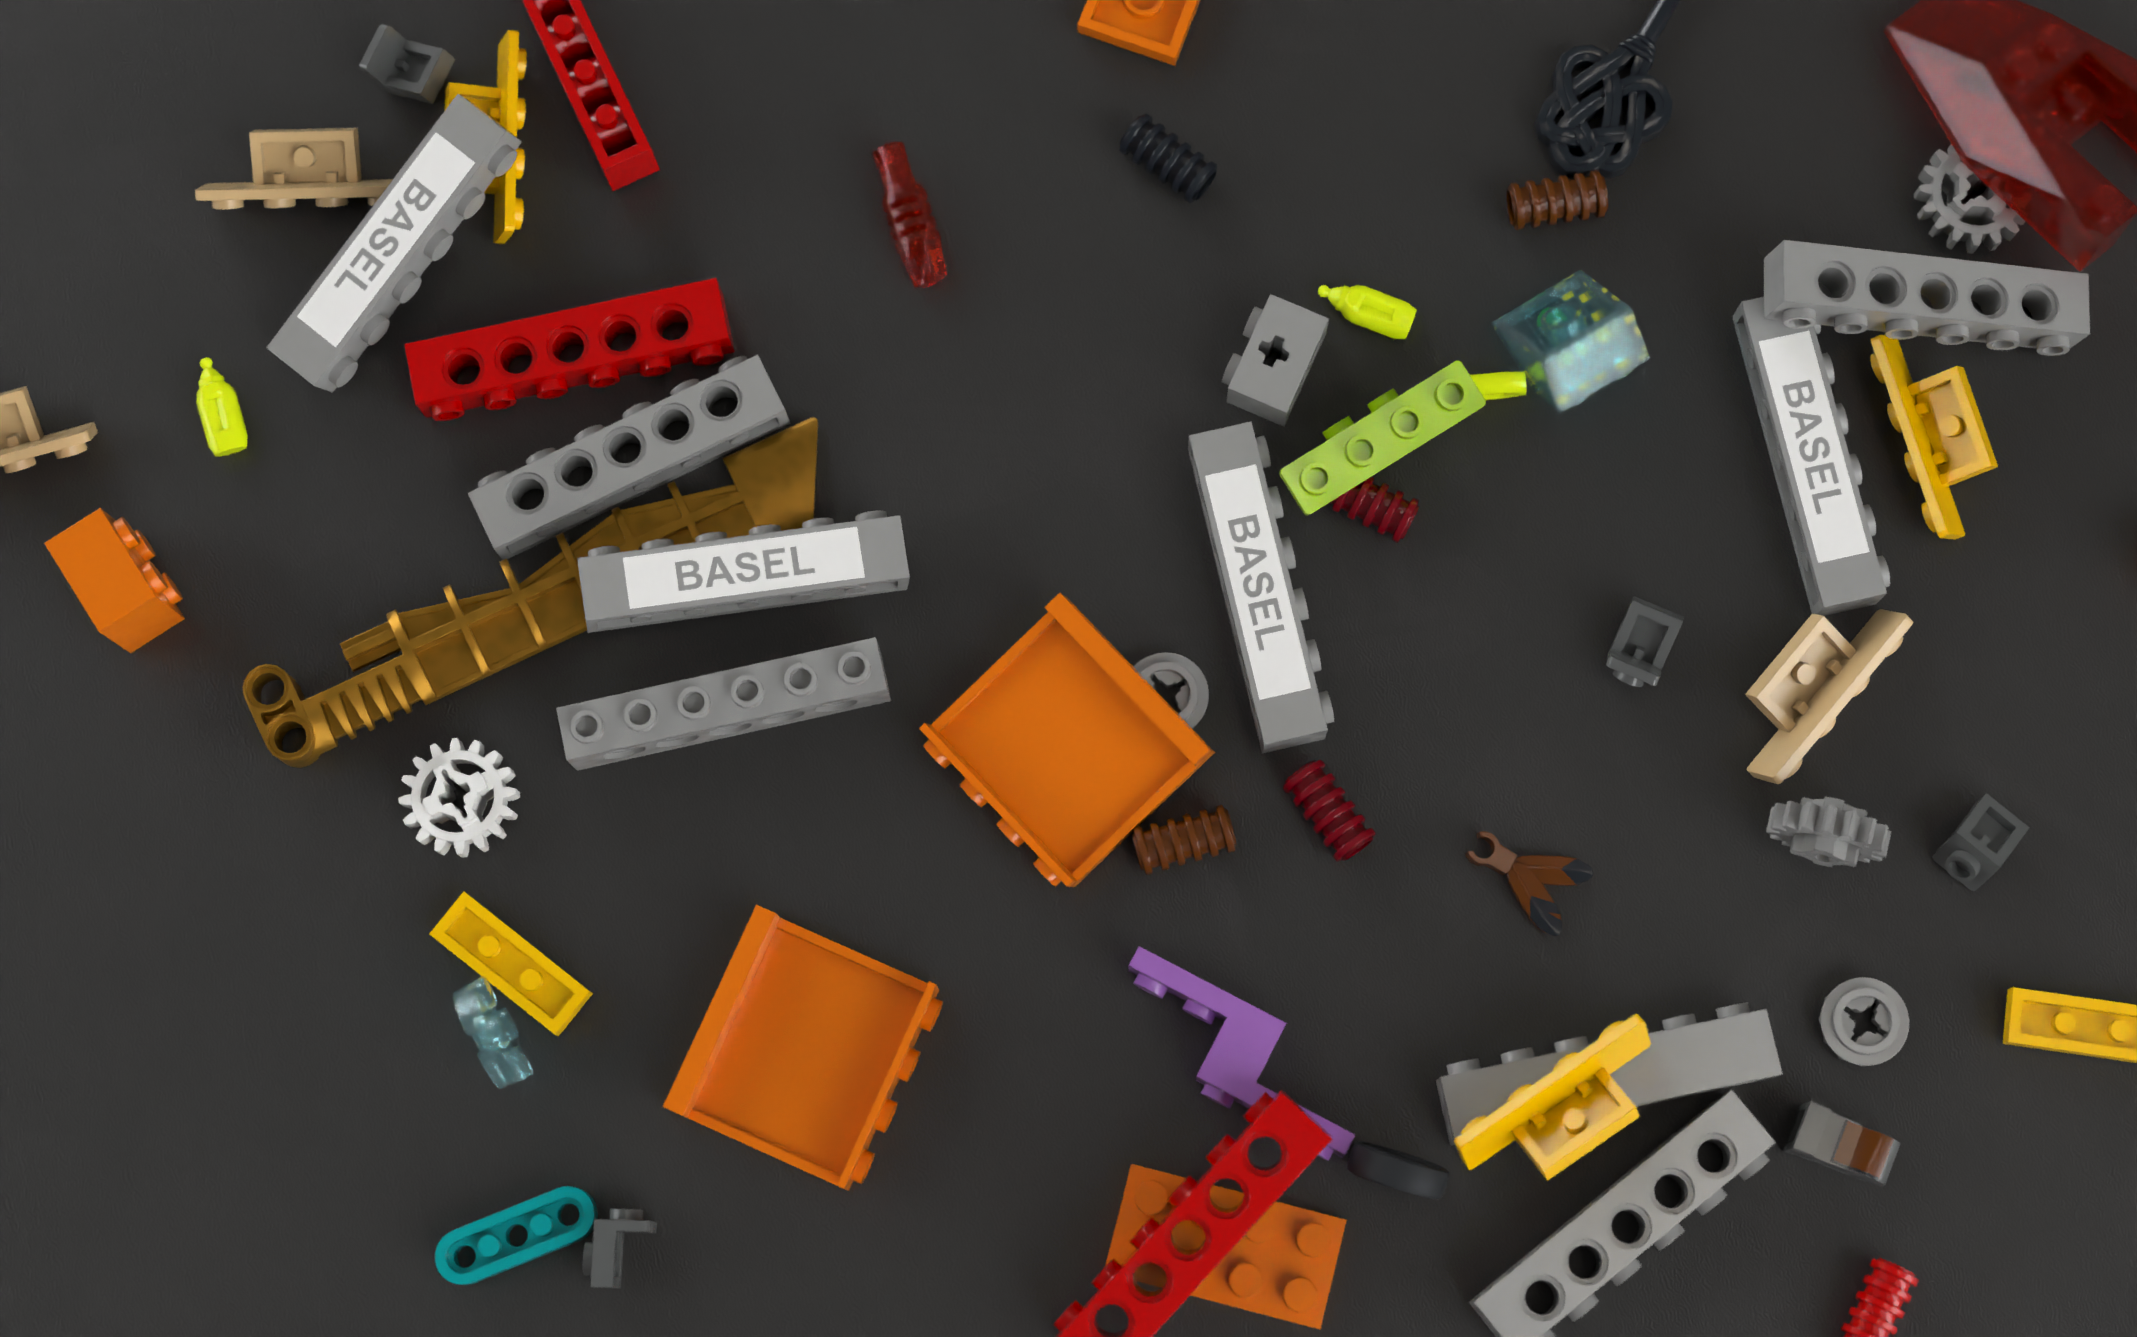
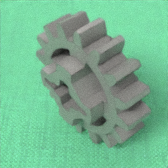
(1955, 219)
(1828, 831)

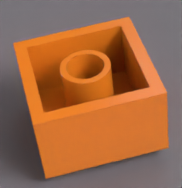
(116, 580)

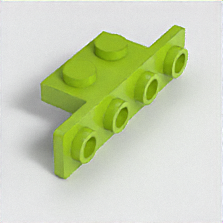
(1381, 438)

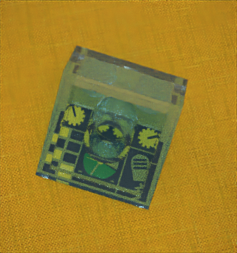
(1572, 340)

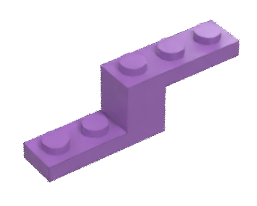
(1240, 1046)

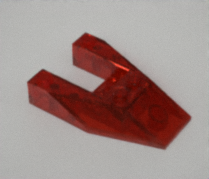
(2014, 99)

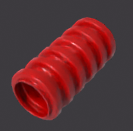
(1880, 1300)

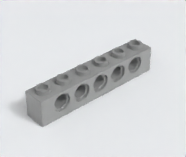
(2053, 297)
(615, 483)
(723, 704)
(1722, 1122)

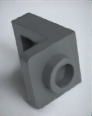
(406, 65)
(1643, 643)
(605, 1254)

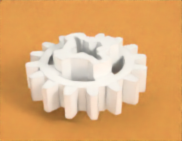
(439, 805)

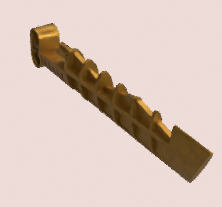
(485, 633)

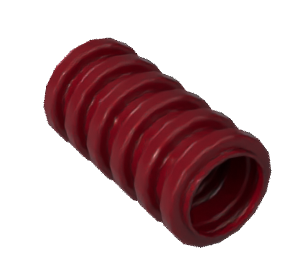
(1378, 507)
(1329, 810)

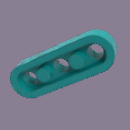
(492, 1235)

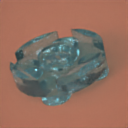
(492, 1033)

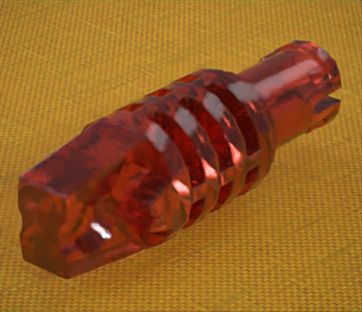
(910, 217)

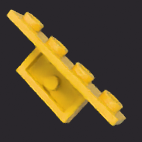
(509, 111)
(1939, 429)
(1566, 1109)

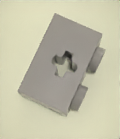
(1267, 389)

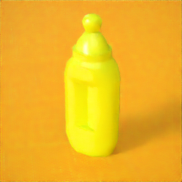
(1372, 309)
(1501, 384)
(220, 412)

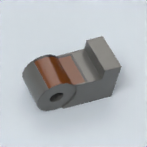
(1841, 1144)

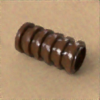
(1557, 200)
(1184, 839)

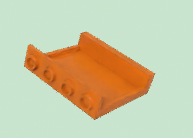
(1066, 744)
(804, 1049)

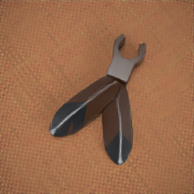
(1529, 874)

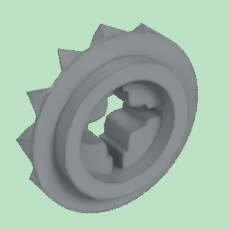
(1174, 670)
(1889, 1017)

